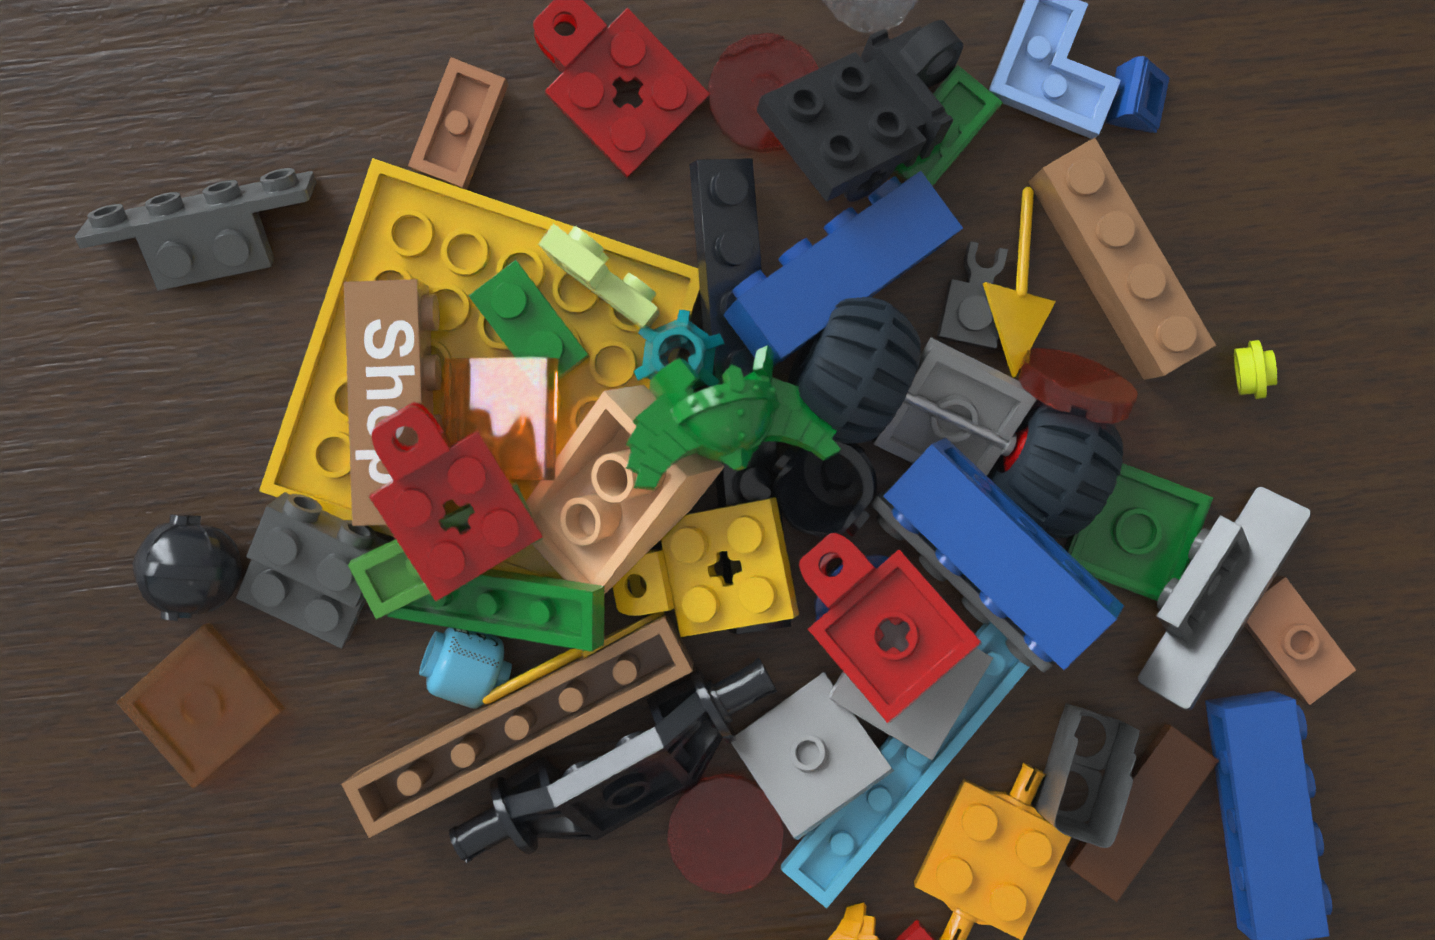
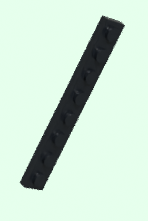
(727, 256)

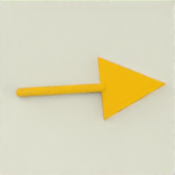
(1015, 312)
(561, 660)

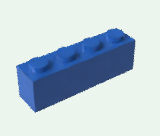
(853, 261)
(1003, 554)
(1269, 816)

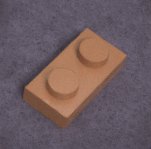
(458, 124)

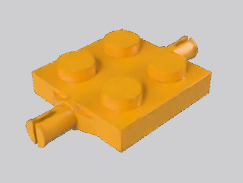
(992, 857)

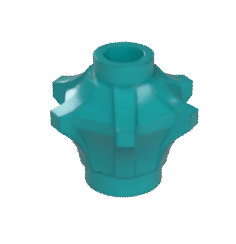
(675, 335)

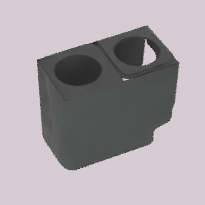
(1115, 757)

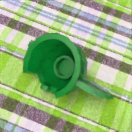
(722, 420)

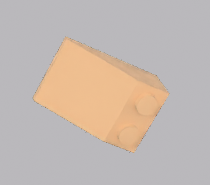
(592, 513)

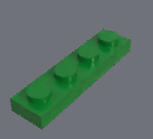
(518, 608)

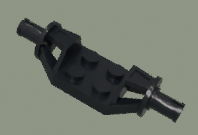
(623, 783)

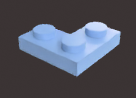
(1041, 78)

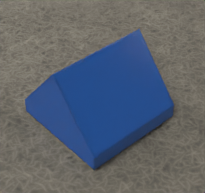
(1139, 96)

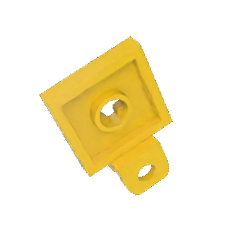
(685, 578)

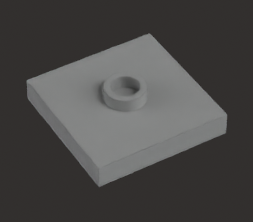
(932, 715)
(810, 757)

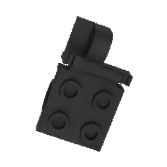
(866, 112)

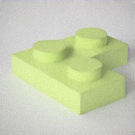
(585, 262)

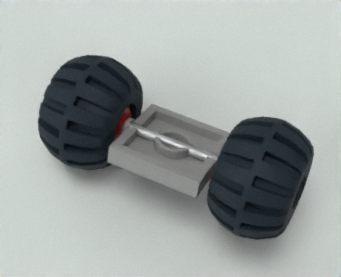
(876, 385)

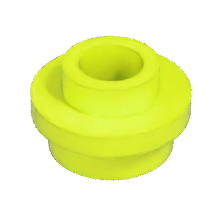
(1254, 369)

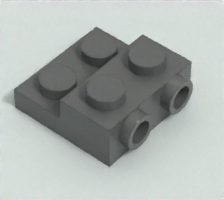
(303, 568)

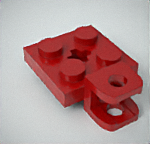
(598, 58)
(437, 472)
(860, 604)

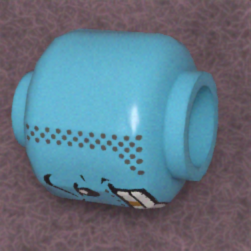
(464, 666)

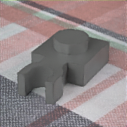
(966, 310)

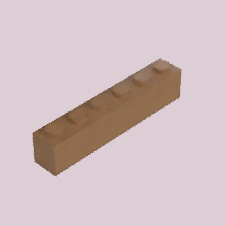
(517, 725)

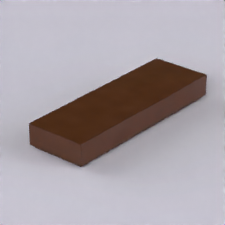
(1161, 789)

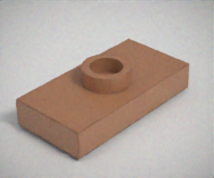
(1297, 642)

